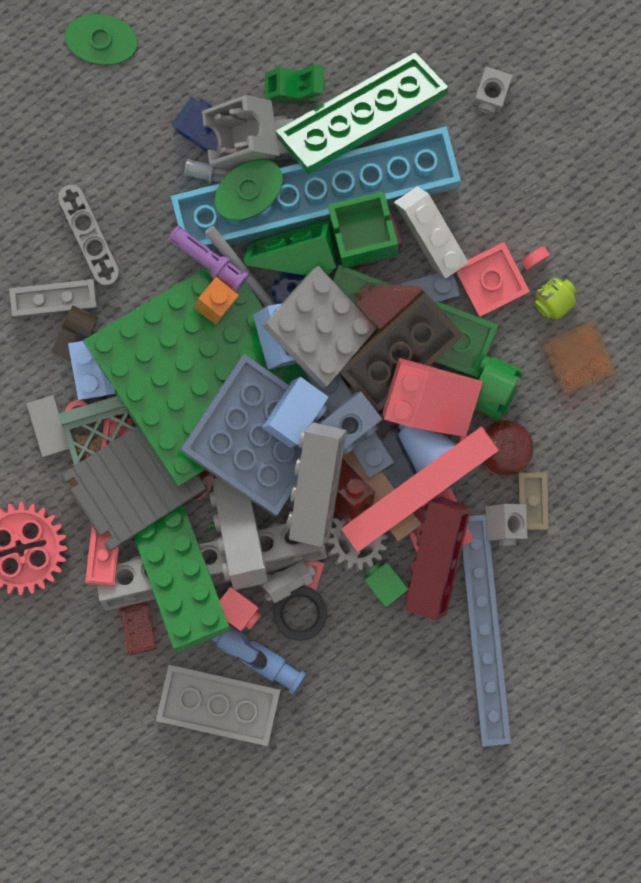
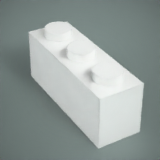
(431, 232)

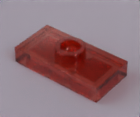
(138, 628)

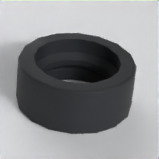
(302, 634)

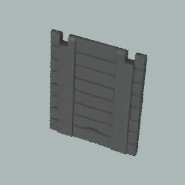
(127, 488)

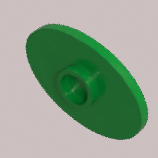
(101, 39)
(248, 190)

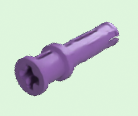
(218, 266)

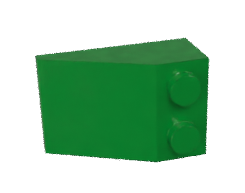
(296, 250)

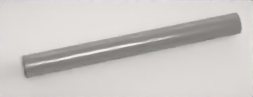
(227, 251)

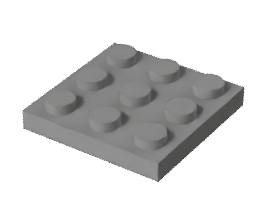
(319, 327)

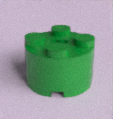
(497, 387)

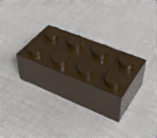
(415, 333)

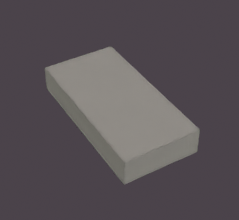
(47, 426)

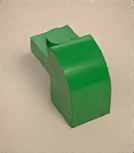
(295, 86)

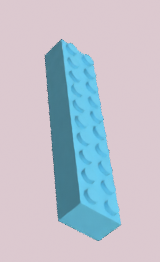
(304, 198)

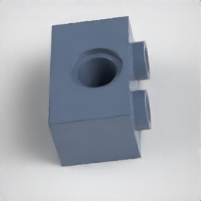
(362, 414)

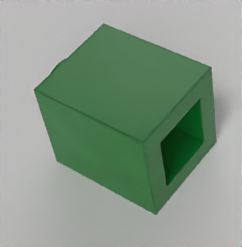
(385, 583)

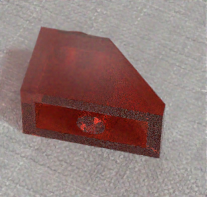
(385, 301)

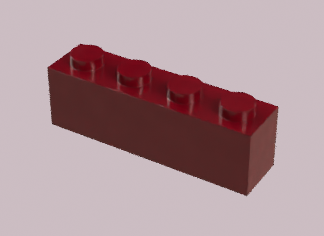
(437, 557)

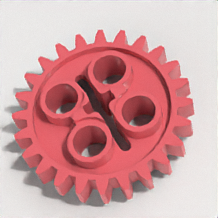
(28, 573)

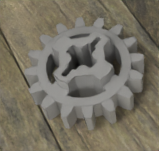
(351, 554)

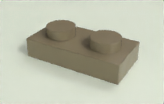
(534, 493)

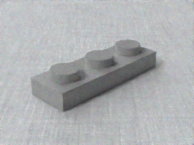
(52, 298)

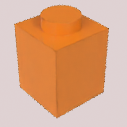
(216, 301)

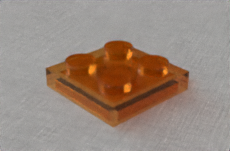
(578, 357)

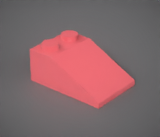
(431, 399)

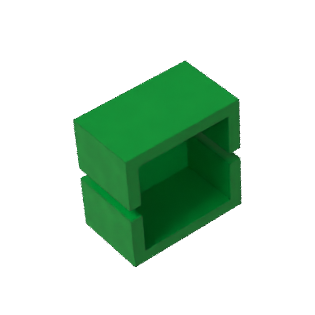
(361, 229)

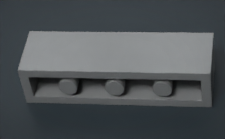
(316, 484)
(239, 536)

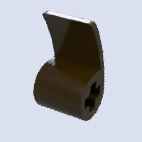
(75, 328)

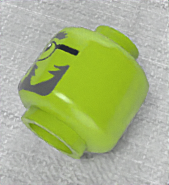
(555, 298)

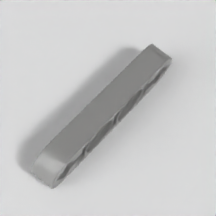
(86, 237)

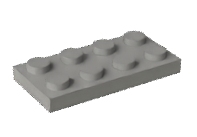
(218, 705)

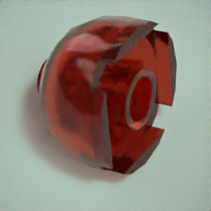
(514, 448)

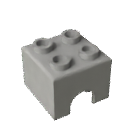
(243, 131)

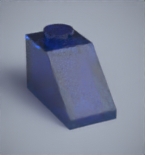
(190, 125)

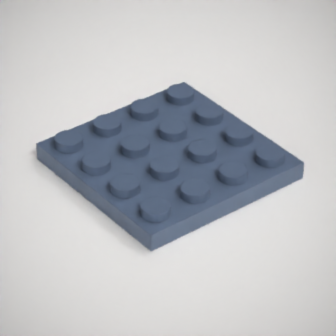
(235, 445)

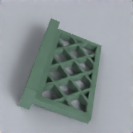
(91, 414)

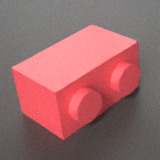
(240, 609)

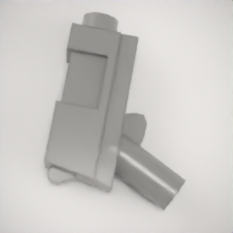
(284, 582)

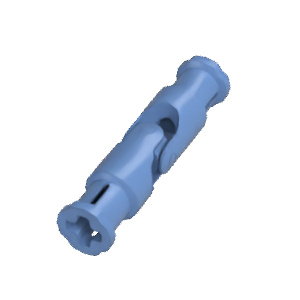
(276, 669)

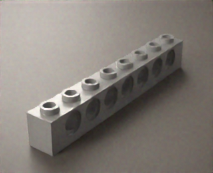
(278, 557)

